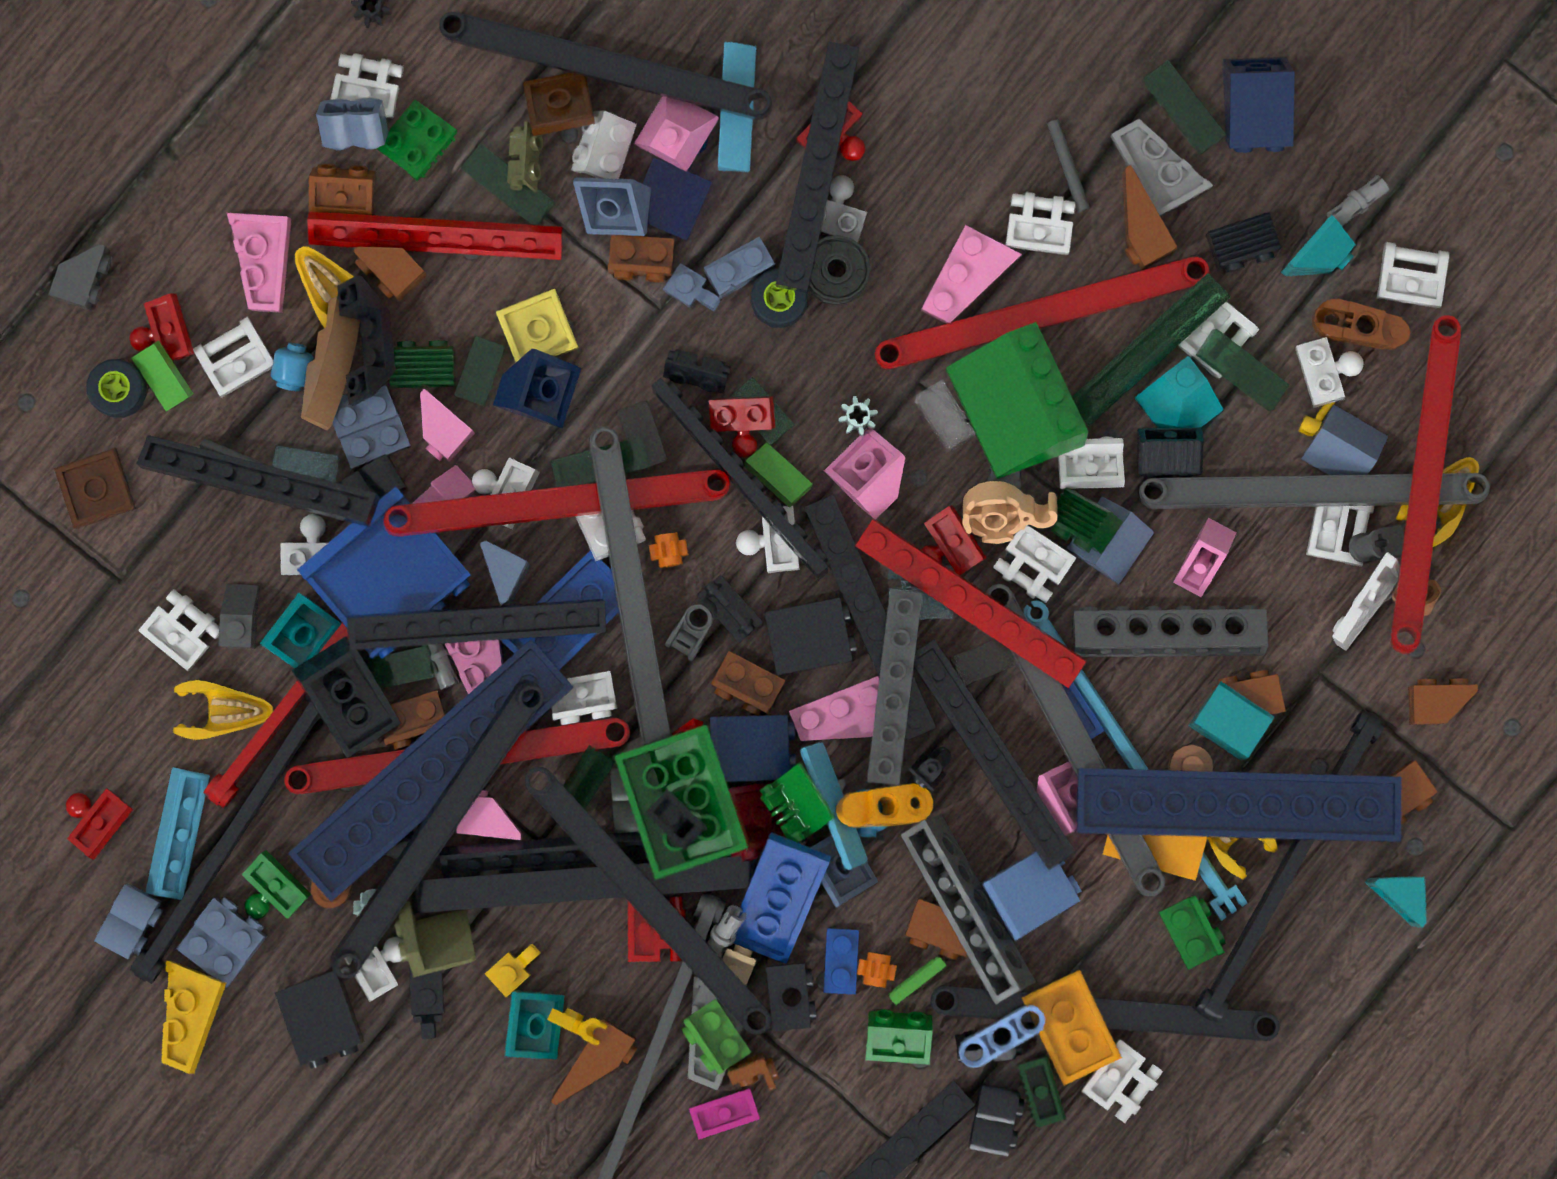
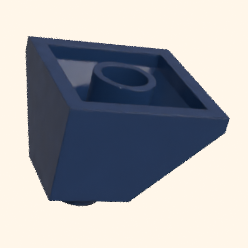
(538, 388)

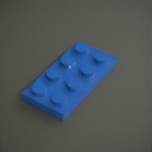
(584, 581)
(780, 897)

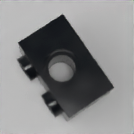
(787, 1016)

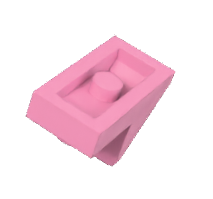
(448, 486)

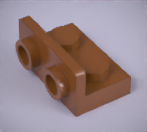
(341, 189)
(641, 257)
(747, 683)
(416, 718)
(747, 1071)

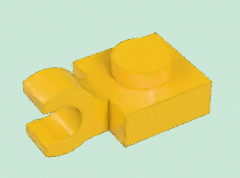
(511, 971)
(573, 1022)

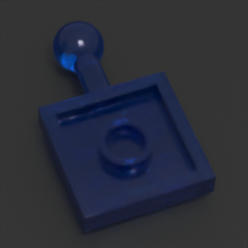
(675, 197)

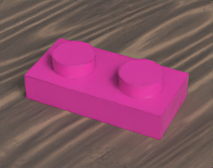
(724, 1113)

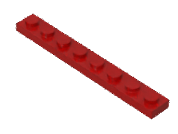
(435, 235)
(971, 603)

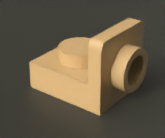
(740, 962)

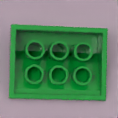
(1017, 401)
(692, 772)

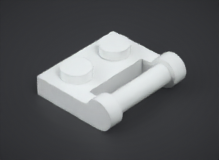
(1412, 285)
(1221, 320)
(238, 366)
(1329, 530)

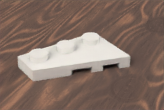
(1367, 602)

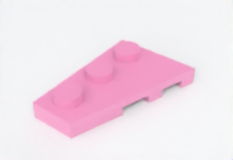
(263, 258)
(967, 273)
(475, 660)
(839, 715)

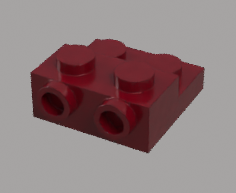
(754, 819)

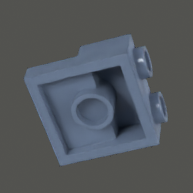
(370, 428)
(222, 940)

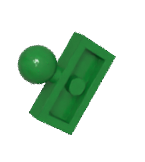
(275, 886)

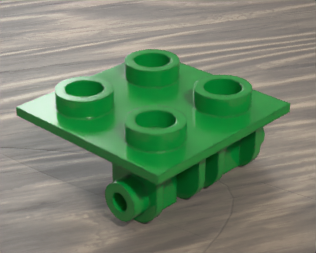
(417, 140)
(799, 804)

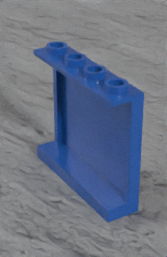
(383, 573)

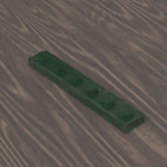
(1149, 348)

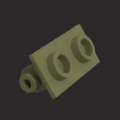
(526, 169)

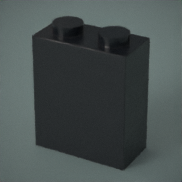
(810, 636)
(320, 1019)

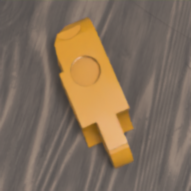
(862, 809)

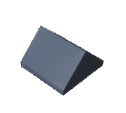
(613, 205)
(1344, 445)
(1122, 548)
(505, 570)
(840, 882)

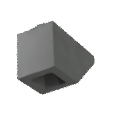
(79, 277)

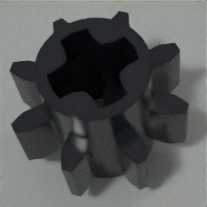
(367, 15)

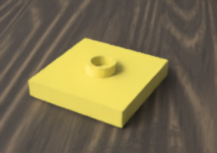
(537, 325)

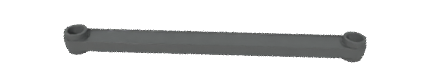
(1303, 491)
(629, 589)
(1080, 752)
(708, 912)

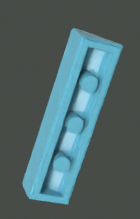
(735, 129)
(825, 780)
(177, 834)

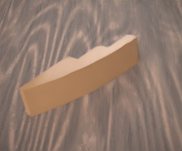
(328, 371)

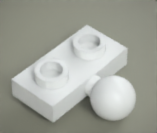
(1322, 371)
(514, 478)
(297, 553)
(778, 554)
(375, 975)

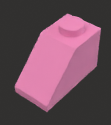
(442, 428)
(1205, 557)
(488, 819)

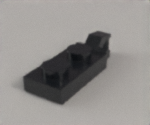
(427, 1001)

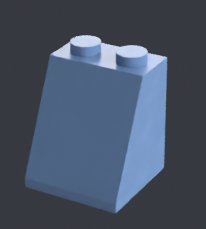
(1030, 894)

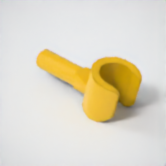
(1310, 425)

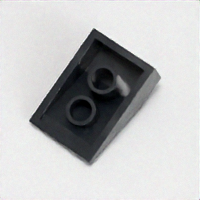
(346, 697)

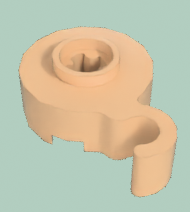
(1001, 510)

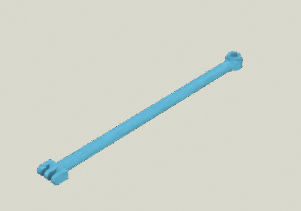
(1134, 762)

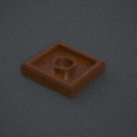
(558, 103)
(95, 488)

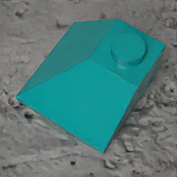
(1323, 252)
(1180, 398)

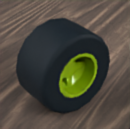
(766, 301)
(107, 381)

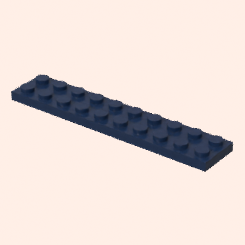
(413, 782)
(1238, 805)

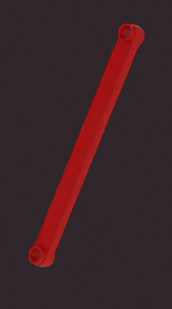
(1045, 311)
(1425, 484)
(550, 503)
(528, 746)
(223, 787)

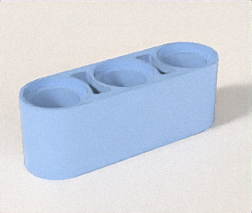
(985, 1036)

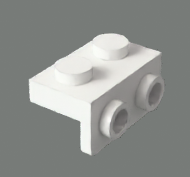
(603, 146)
(1093, 465)
(590, 695)

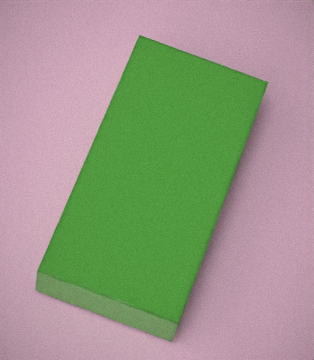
(162, 376)
(778, 475)
(916, 979)

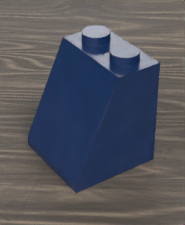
(1258, 103)
(753, 746)

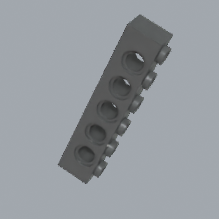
(1155, 643)
(894, 687)
(968, 908)

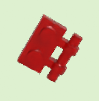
(644, 941)

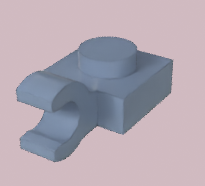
(689, 286)

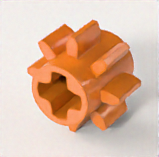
(668, 550)
(876, 969)

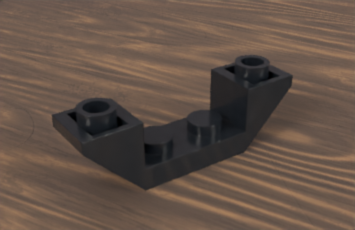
(360, 302)

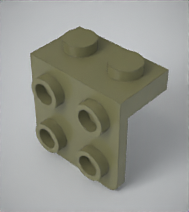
(434, 941)

